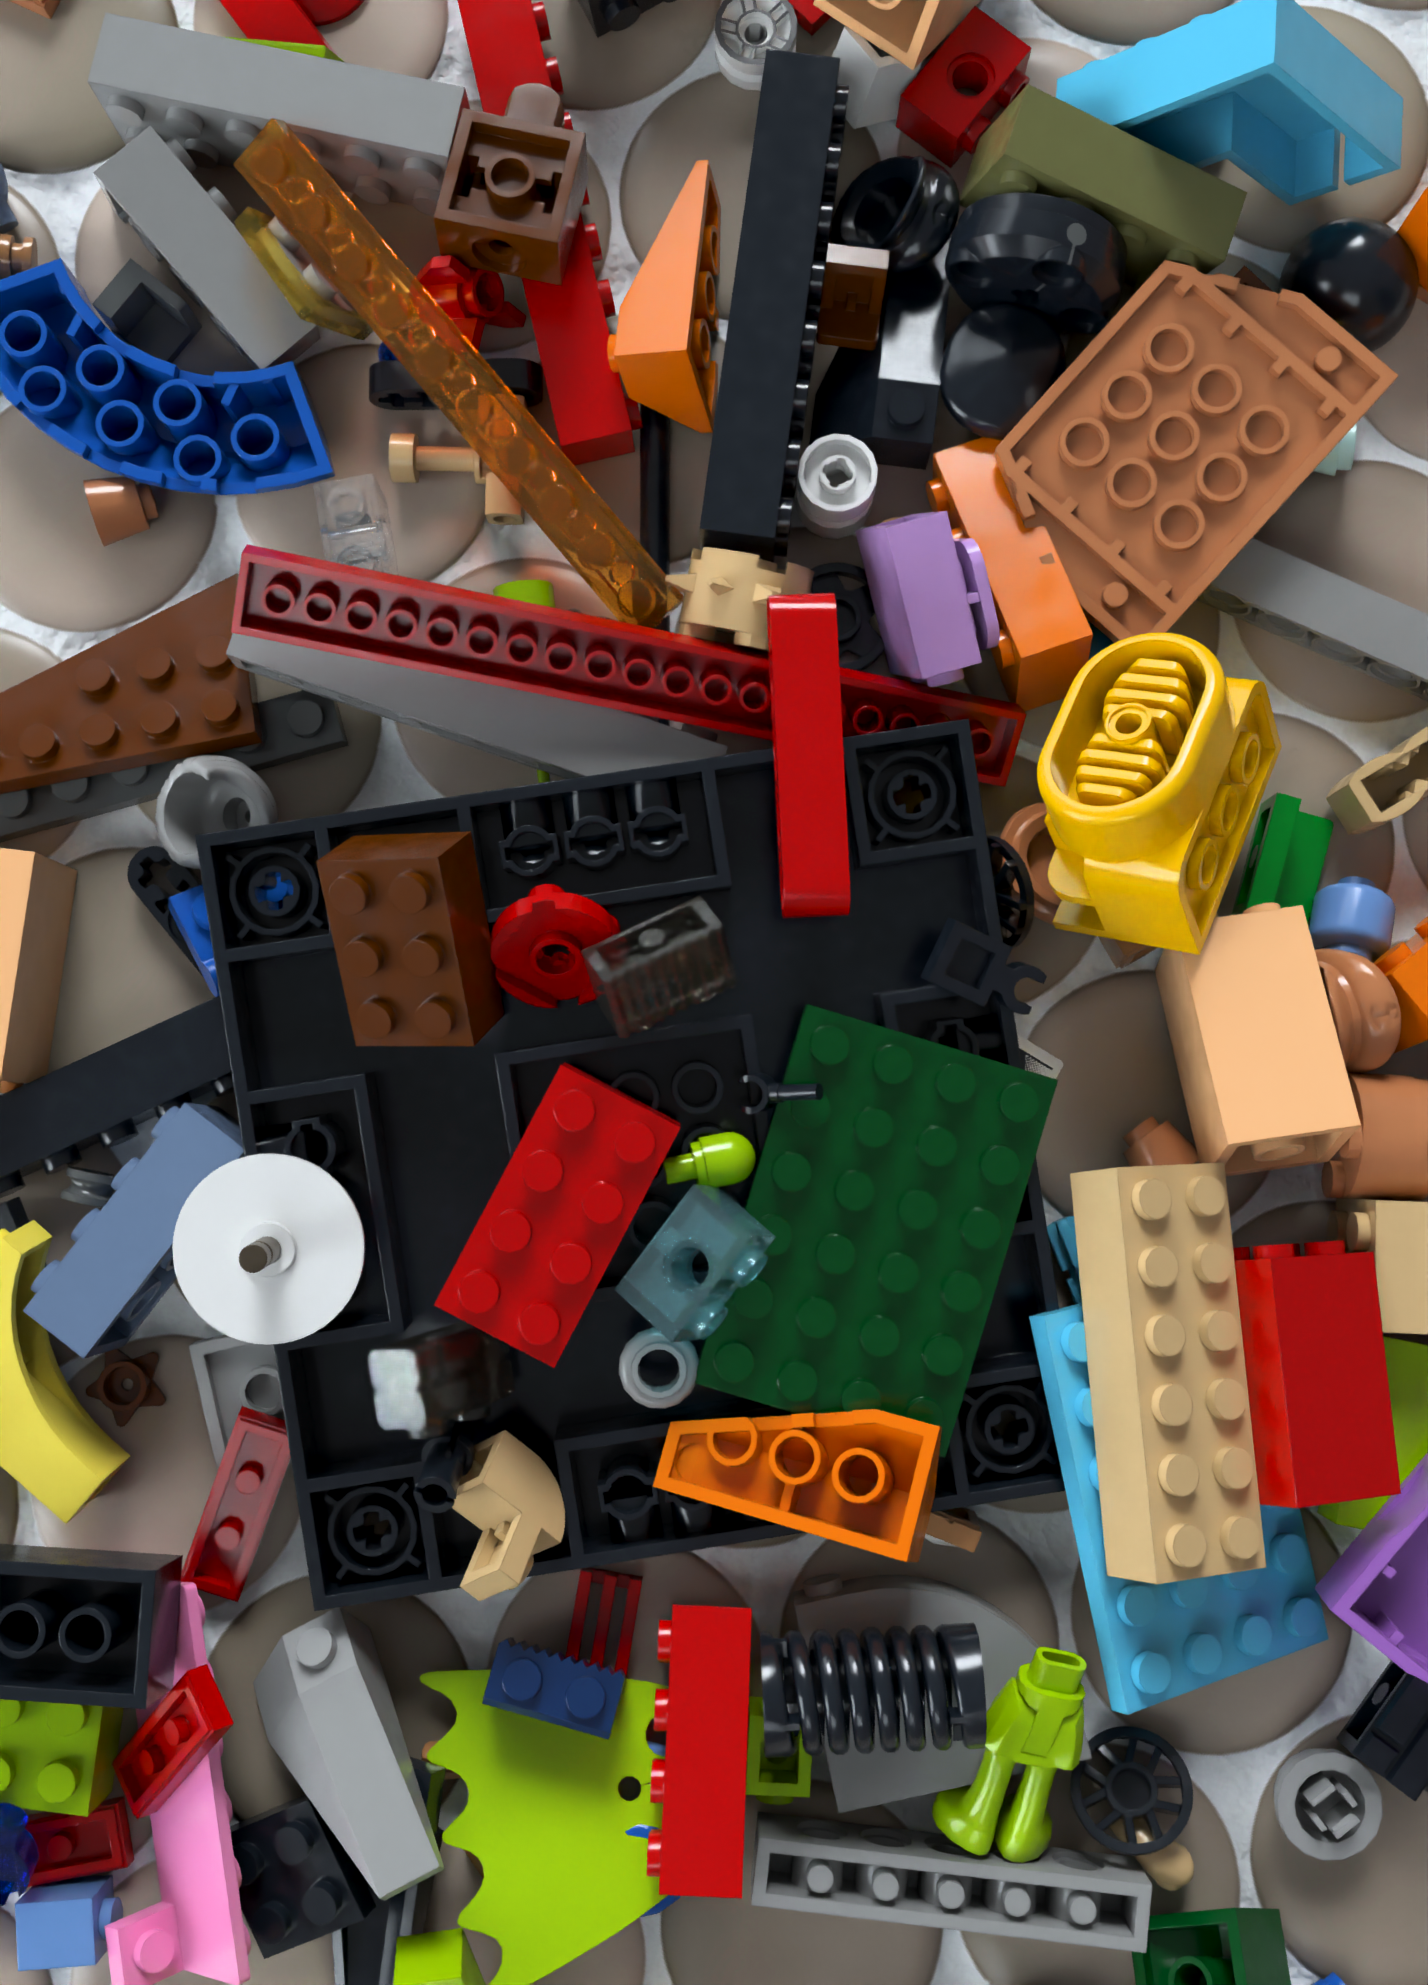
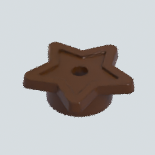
(110, 1384)

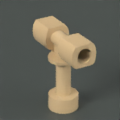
(410, 458)

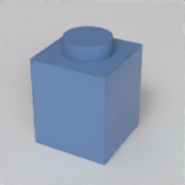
(65, 1922)

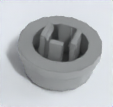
(1327, 1803)

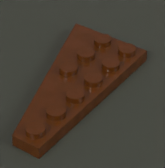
(133, 699)

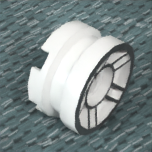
(746, 22)

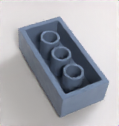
(125, 1250)

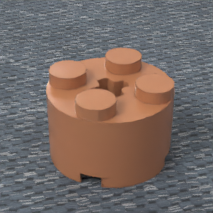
(1390, 1148)

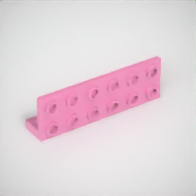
(199, 1878)

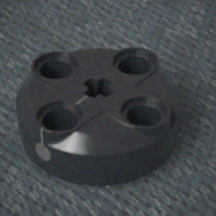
(1040, 257)

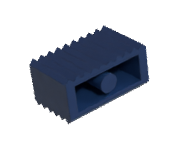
(554, 1688)

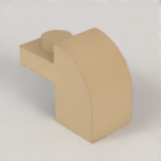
(516, 1507)

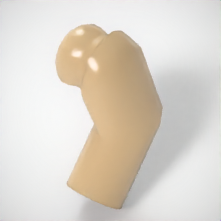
(1169, 1867)

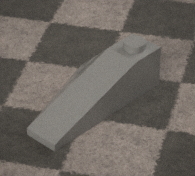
(345, 1747)

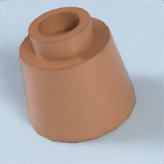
(120, 507)
(1158, 1145)

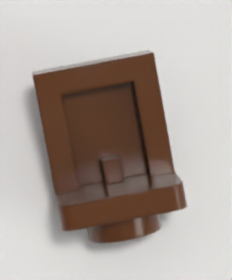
(852, 296)

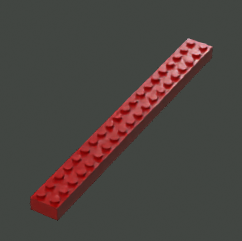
(575, 654)

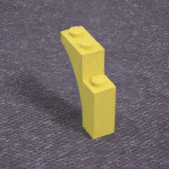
(44, 1430)

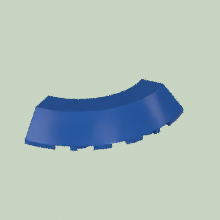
(144, 413)

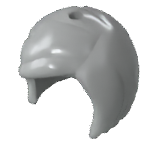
(204, 799)

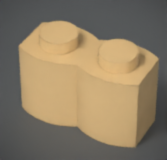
(1383, 786)

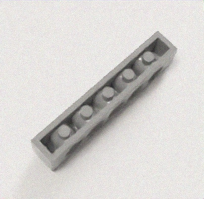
(938, 1884)

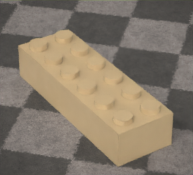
(1167, 1372)

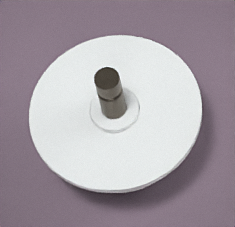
(268, 1248)

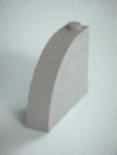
(908, 1602)

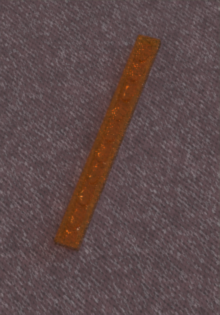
(456, 377)

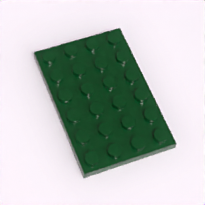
(883, 1223)

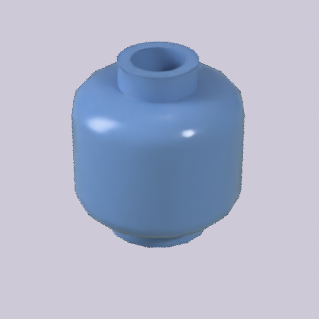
(1353, 918)

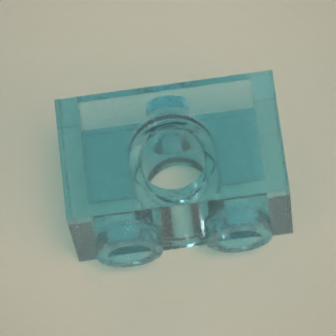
(662, 1277)

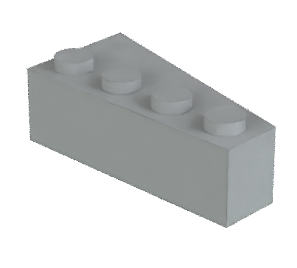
(195, 232)

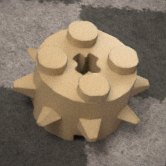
(729, 595)

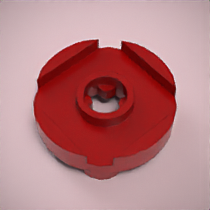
(542, 920)

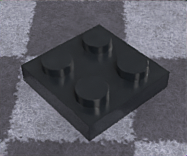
(296, 1877)

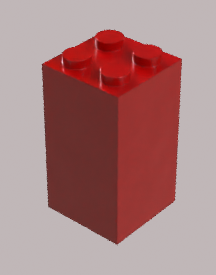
(1316, 1374)

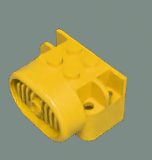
(1153, 789)

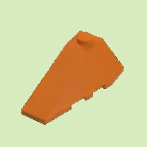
(671, 308)
(832, 1475)

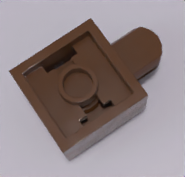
(514, 188)

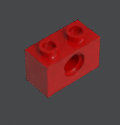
(976, 57)

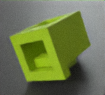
(778, 1778)

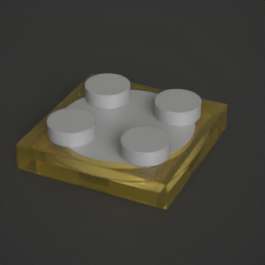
(299, 276)

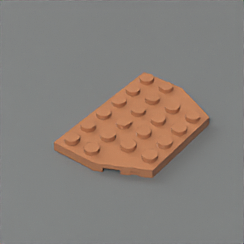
(1182, 438)

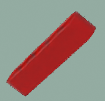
(808, 755)

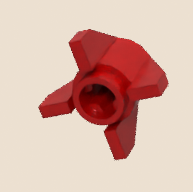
(469, 296)

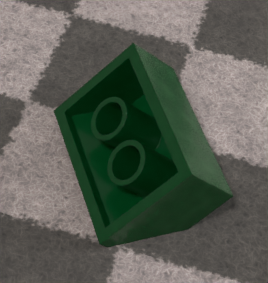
(1214, 1949)

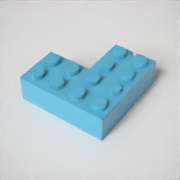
(1250, 89)

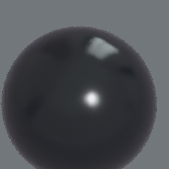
(1357, 276)

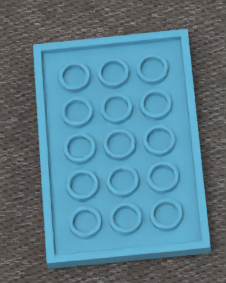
(1181, 1632)

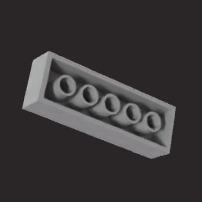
(214, 94)

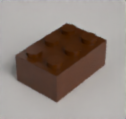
(412, 939)

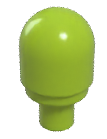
(713, 1161)

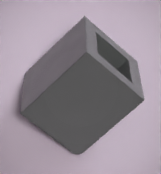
(147, 313)

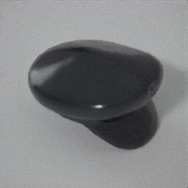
(899, 208)
(999, 367)

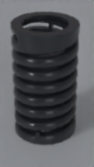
(875, 1669)

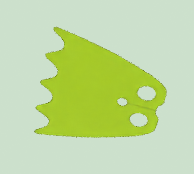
(549, 1824)

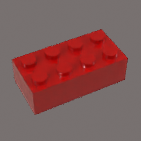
(558, 1214)
(705, 1753)

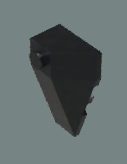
(892, 391)

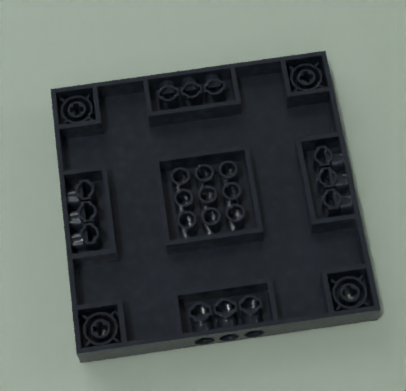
(433, 1127)

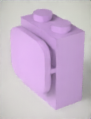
(928, 597)

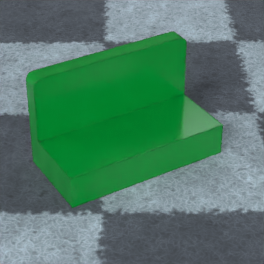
(1284, 856)

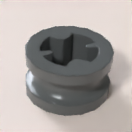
(88, 1186)

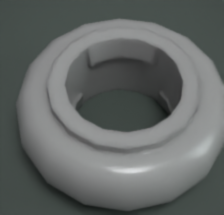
(655, 1395)

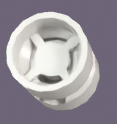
(835, 486)

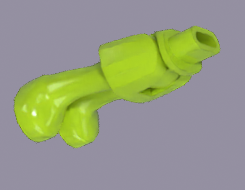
(1032, 1723)

